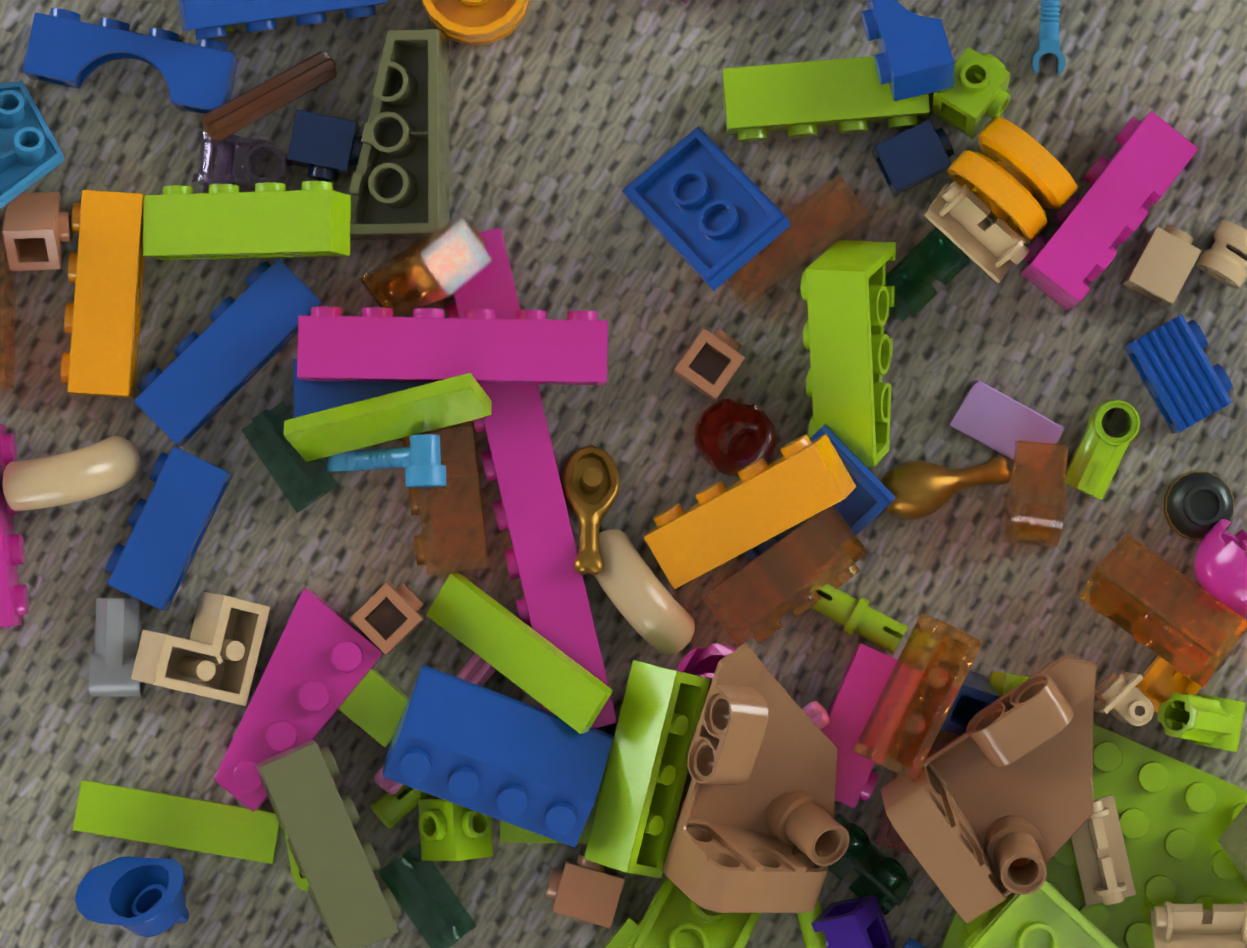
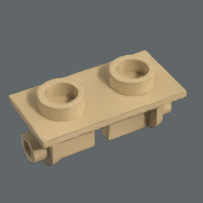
(963, 220)
(1123, 699)
(1102, 856)
(1198, 928)

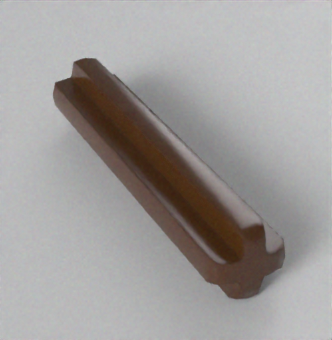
(269, 96)

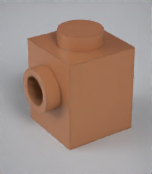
(36, 231)
(710, 363)
(389, 616)
(586, 891)

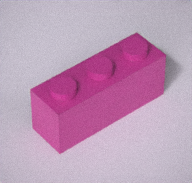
(848, 715)

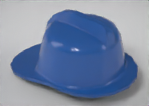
(136, 894)

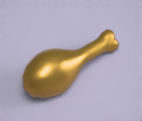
(926, 486)
(590, 489)

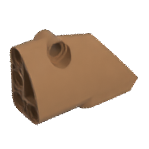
(1003, 790)
(758, 799)

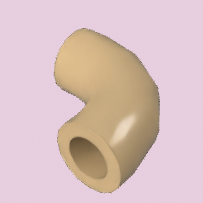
(71, 475)
(641, 595)

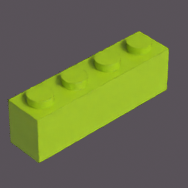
(813, 96)
(247, 223)
(646, 769)

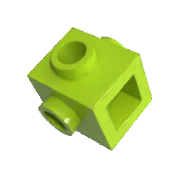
(977, 92)
(453, 831)

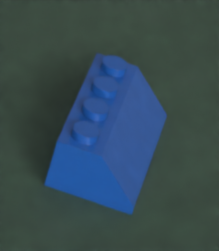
(497, 756)

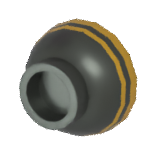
(1197, 503)

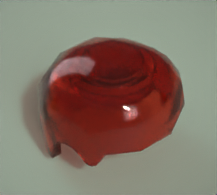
(734, 436)

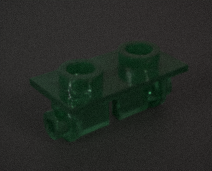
(929, 260)
(299, 480)
(876, 872)
(427, 899)

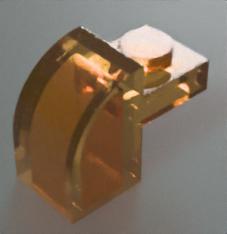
(1037, 495)

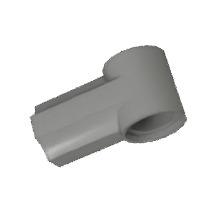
(116, 648)

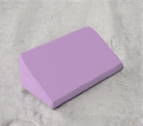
(1001, 421)

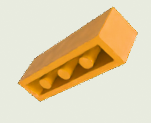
(106, 295)
(750, 510)

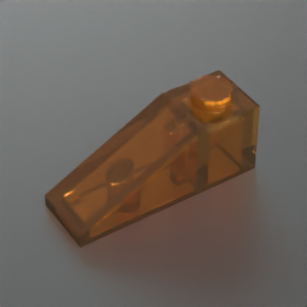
(428, 269)

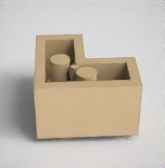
(216, 658)

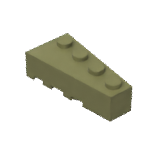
(404, 154)
(328, 846)

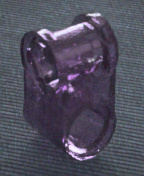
(235, 159)

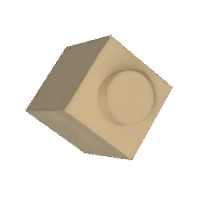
(1162, 265)

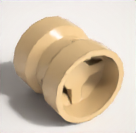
(1227, 256)

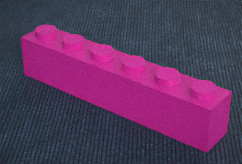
(439, 348)

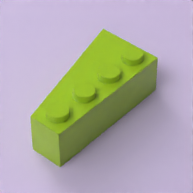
(849, 345)

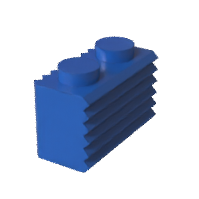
(1179, 373)

